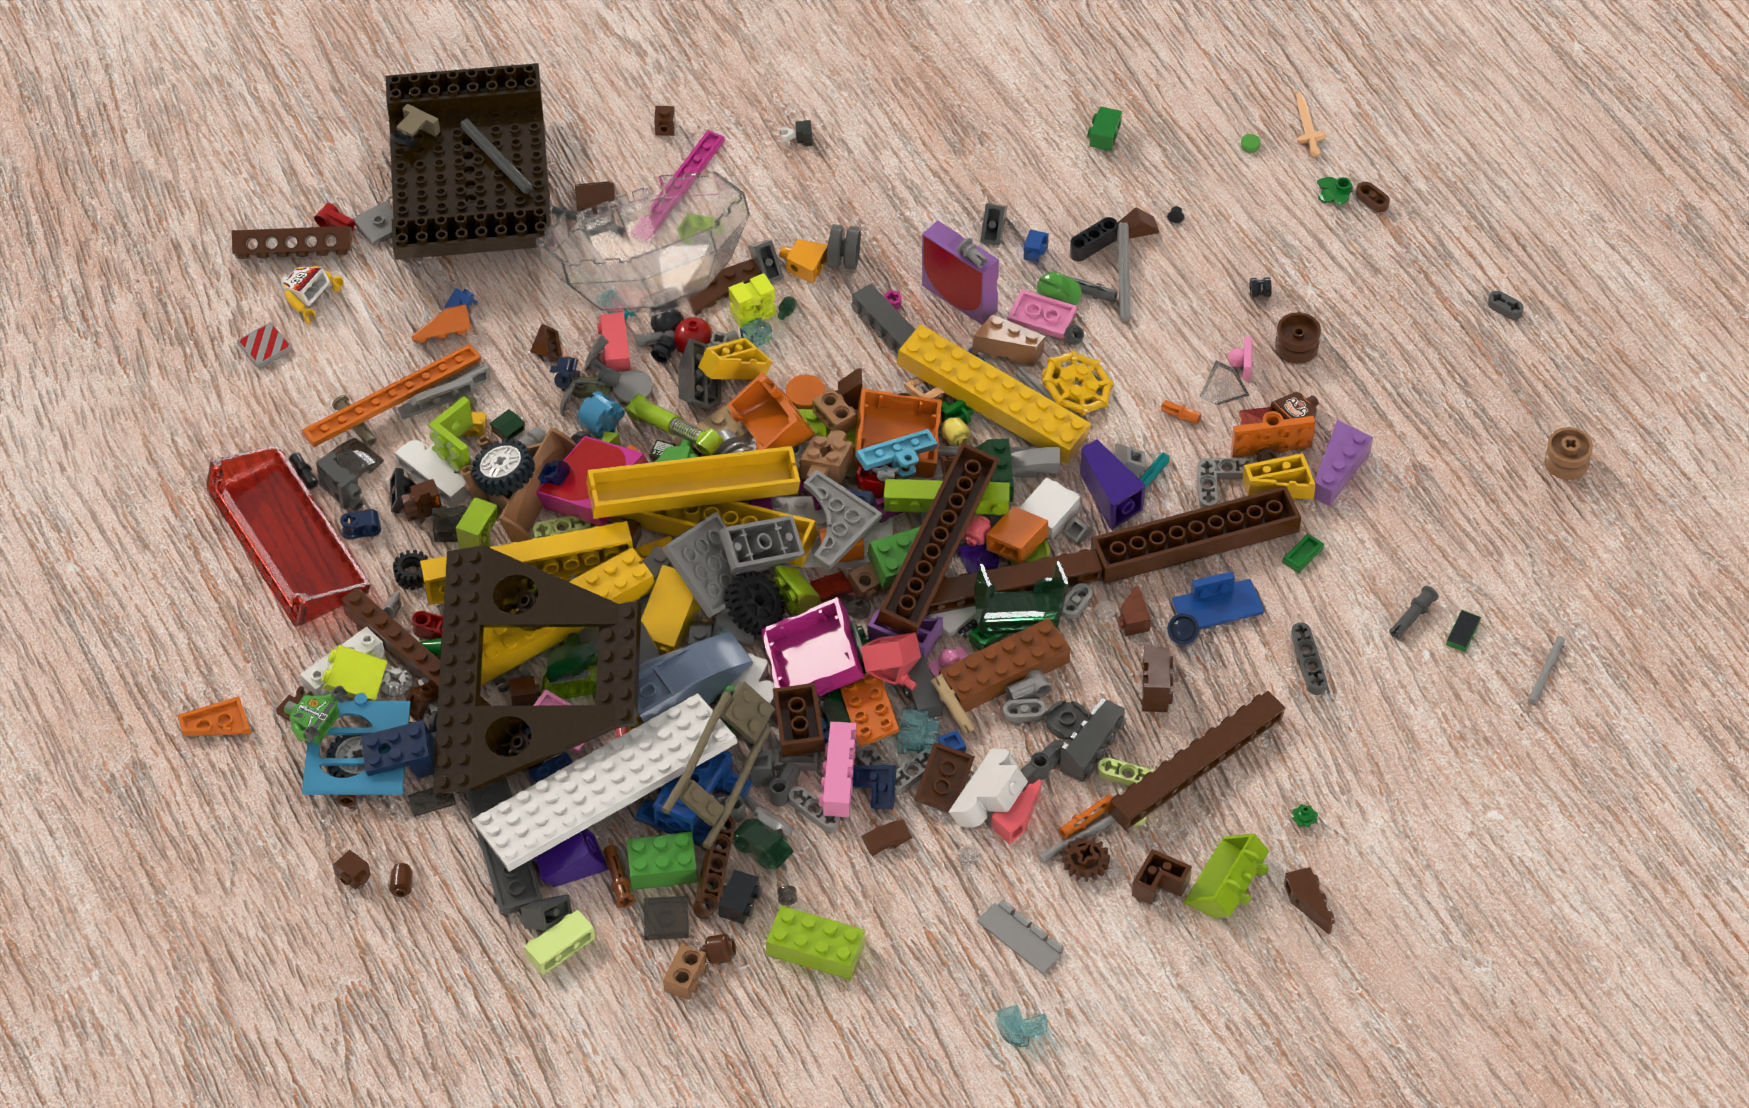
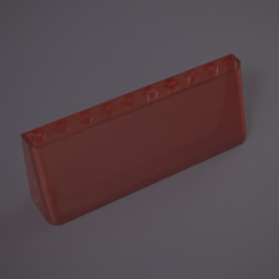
(284, 532)

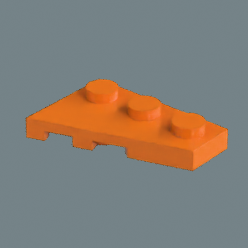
(215, 719)

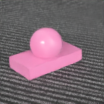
(1242, 357)
(946, 658)

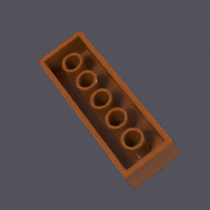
(988, 671)

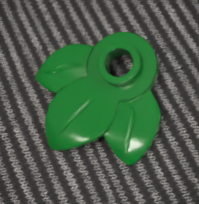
(1335, 190)

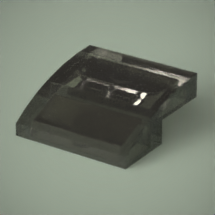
(357, 457)

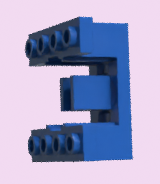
(710, 775)

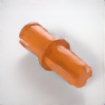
(1181, 412)

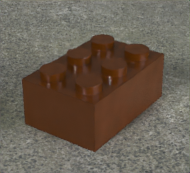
(798, 719)

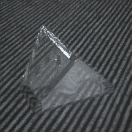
(1223, 385)

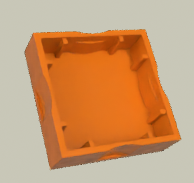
(891, 416)

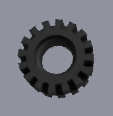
(403, 563)

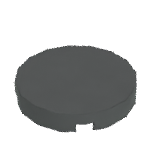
(1065, 718)

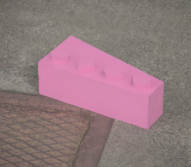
(838, 770)

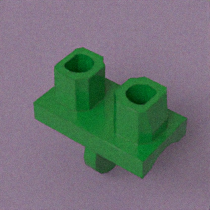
(956, 410)

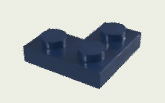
(881, 780)

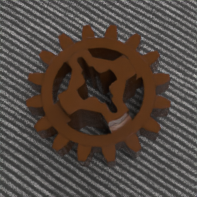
(1088, 856)

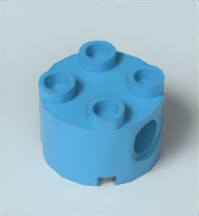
(600, 414)

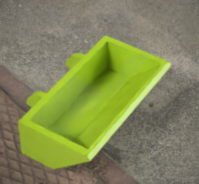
(1228, 875)

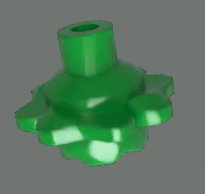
(1304, 816)

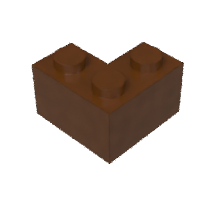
(1160, 872)

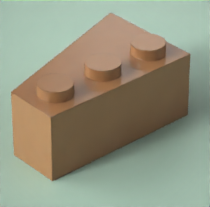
(1008, 340)

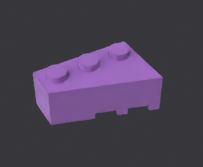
(927, 635)

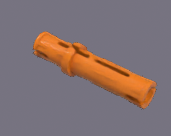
(1068, 829)

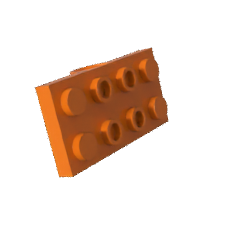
(1272, 434)

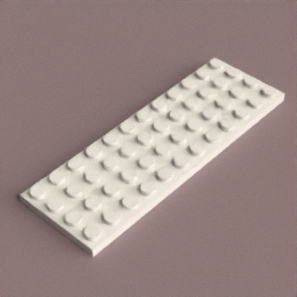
(600, 783)

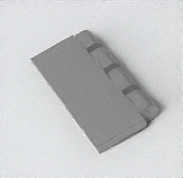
(1023, 941)

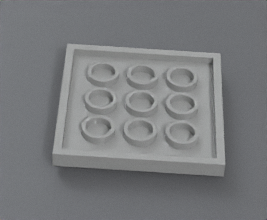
(703, 563)

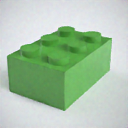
(889, 554)
(661, 860)

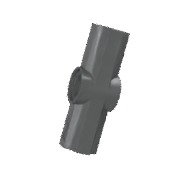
(1047, 758)

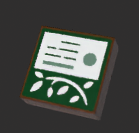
(658, 449)

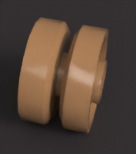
(1568, 453)

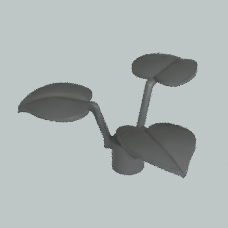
(606, 374)

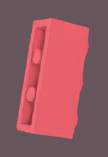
(616, 351)

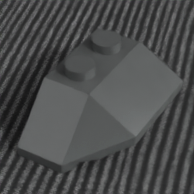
(692, 382)

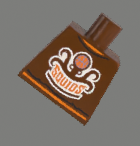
(1295, 406)

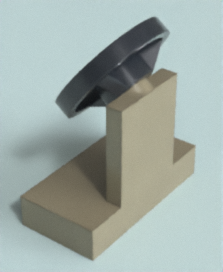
(414, 121)

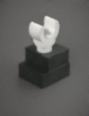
(802, 133)

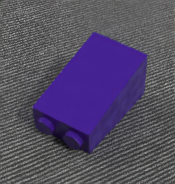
(1111, 484)

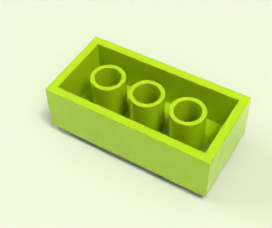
(815, 942)

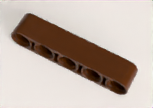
(711, 875)

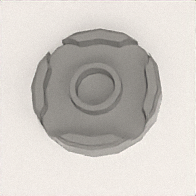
(630, 384)
(773, 820)

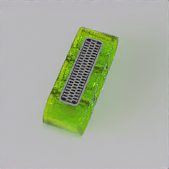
(571, 686)

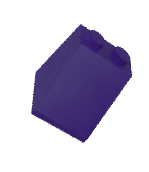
(571, 860)

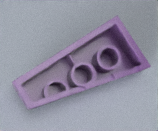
(1342, 458)

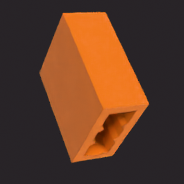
(1017, 535)

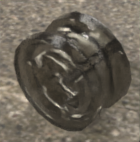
(787, 895)

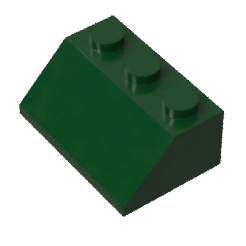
(1001, 449)

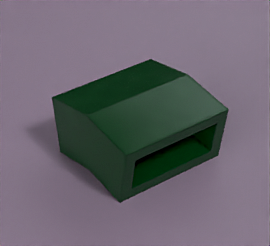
(507, 425)

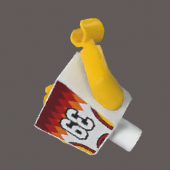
(306, 285)

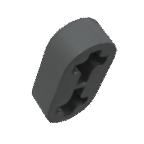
(1505, 305)

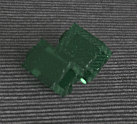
(768, 847)

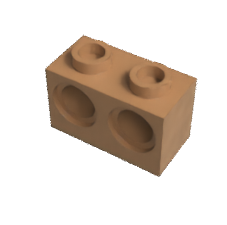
(834, 411)
(865, 574)
(681, 970)

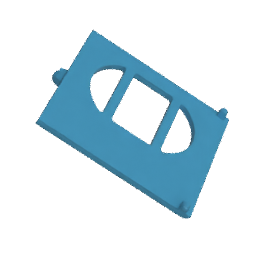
(381, 716)

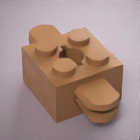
(828, 455)

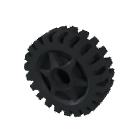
(754, 602)

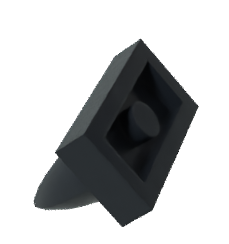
(398, 486)

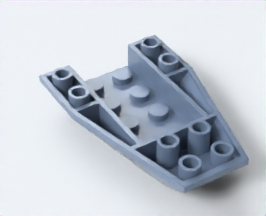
(693, 669)

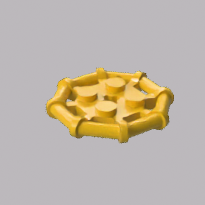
(1081, 374)

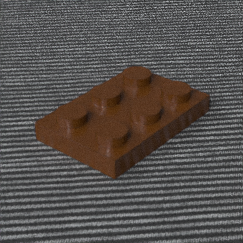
(944, 777)

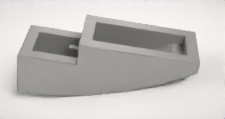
(1035, 461)

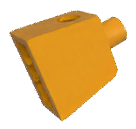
(805, 259)

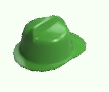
(1059, 287)

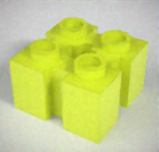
(752, 300)

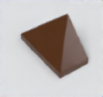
(547, 343)

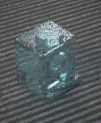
(757, 332)

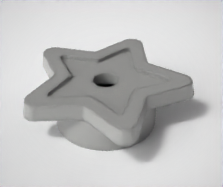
(885, 472)

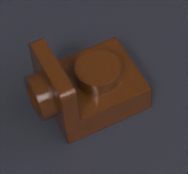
(420, 698)

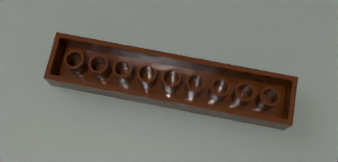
(1196, 534)
(938, 540)

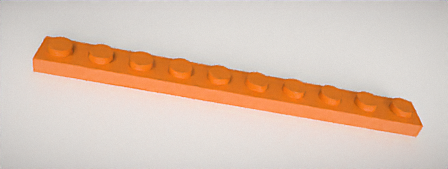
(391, 395)

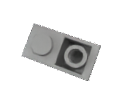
(1131, 458)

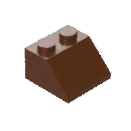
(594, 193)

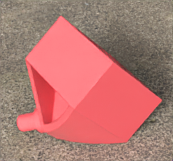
(892, 658)

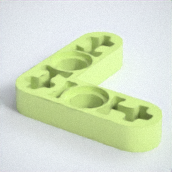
(550, 526)
(1111, 775)

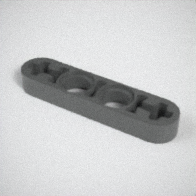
(1309, 658)

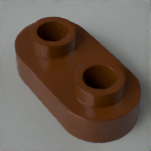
(1372, 196)

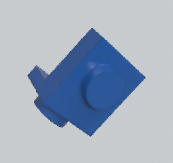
(461, 297)

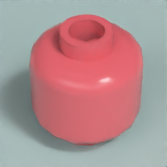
(977, 531)

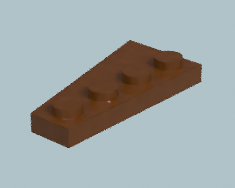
(720, 285)

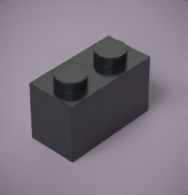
(739, 897)

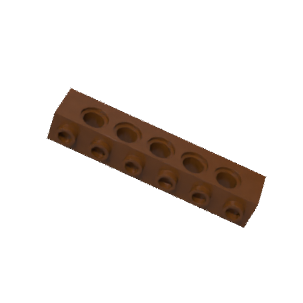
(241, 238)

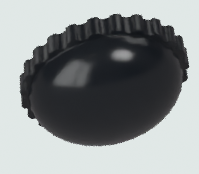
(666, 321)

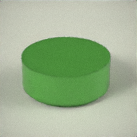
(1250, 143)

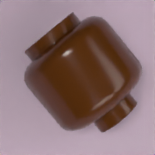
(719, 948)

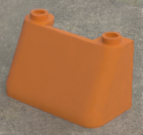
(769, 415)

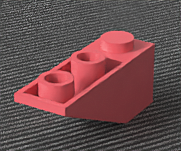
(1015, 821)

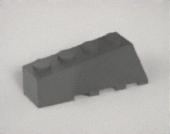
(1089, 743)

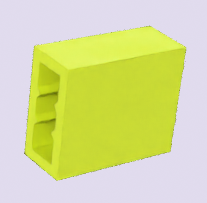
(354, 672)

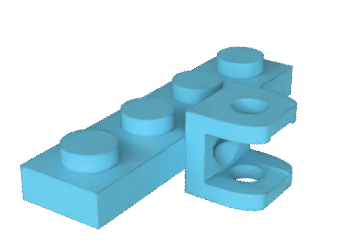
(900, 452)

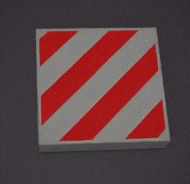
(264, 345)

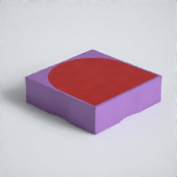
(956, 277)

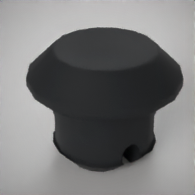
(1176, 215)

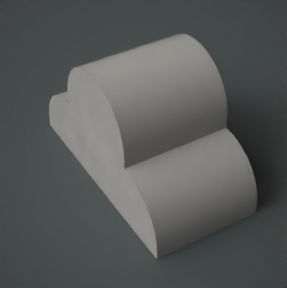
(761, 544)

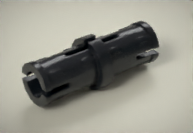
(303, 470)

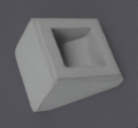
(1077, 530)
(392, 605)

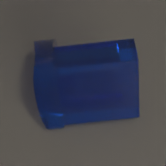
(554, 472)

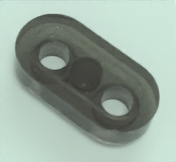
(851, 603)

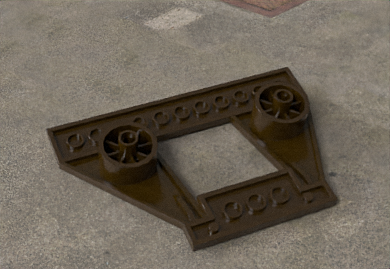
(474, 739)

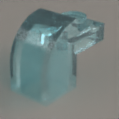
(1016, 1030)

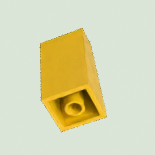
(669, 611)

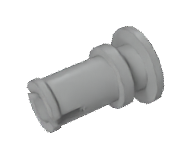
(969, 251)

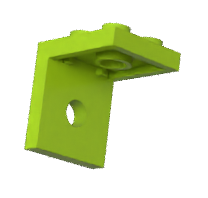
(447, 429)

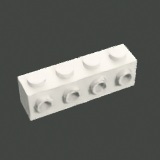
(363, 641)

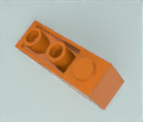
(447, 321)

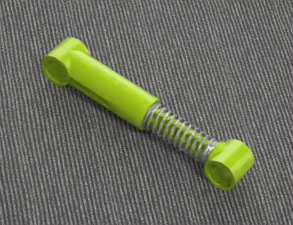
(642, 409)

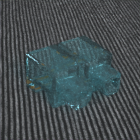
(914, 731)

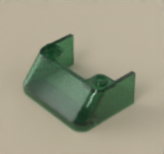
(1021, 609)

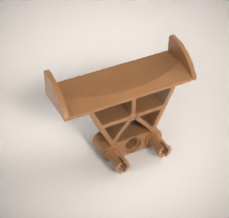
(524, 505)

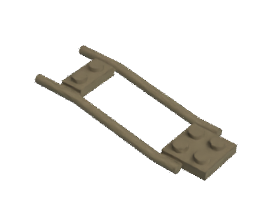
(746, 714)

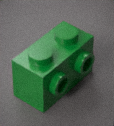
(1105, 128)

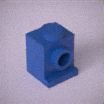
(1035, 245)

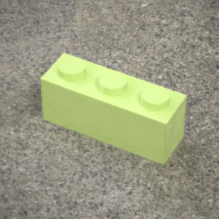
(559, 942)

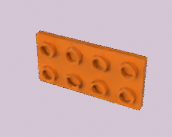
(870, 709)

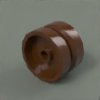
(1297, 337)

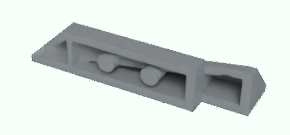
(446, 392)

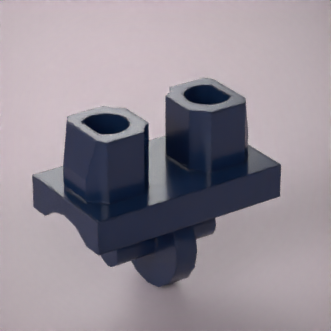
(565, 370)

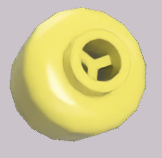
(955, 431)

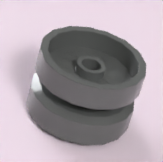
(840, 246)

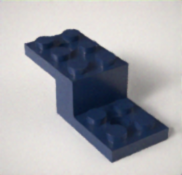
(408, 745)

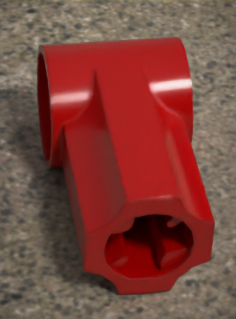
(330, 216)

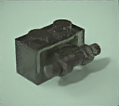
(445, 522)

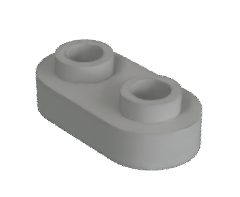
(1076, 603)
(1024, 710)

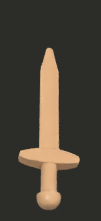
(1310, 136)

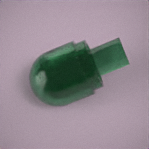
(787, 307)

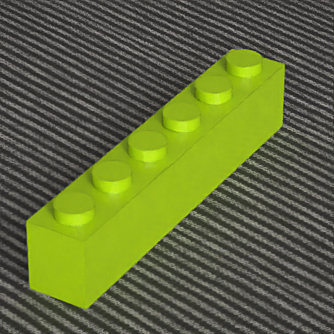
(918, 495)

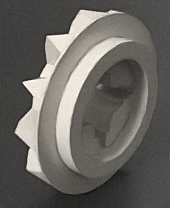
(394, 688)

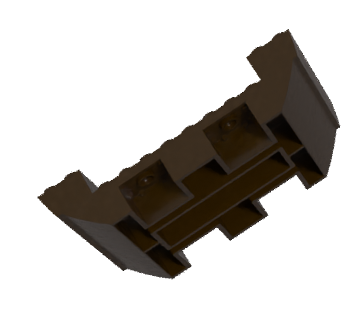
(432, 179)

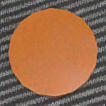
(804, 389)

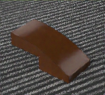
(887, 835)

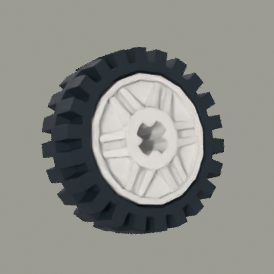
(503, 467)

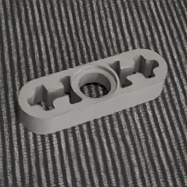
(810, 800)

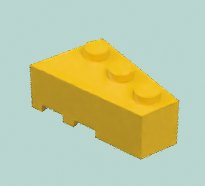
(734, 360)
(1280, 472)

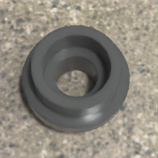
(1078, 334)

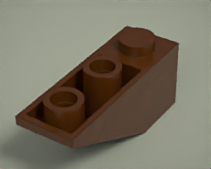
(1305, 895)

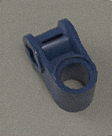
(363, 524)

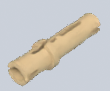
(947, 695)

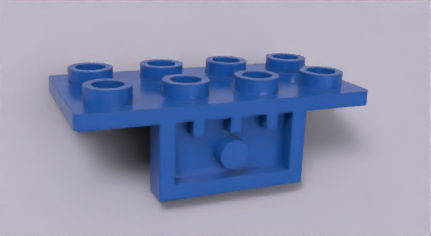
(1219, 600)

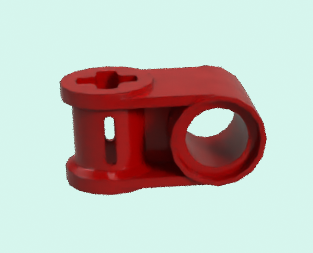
(431, 626)

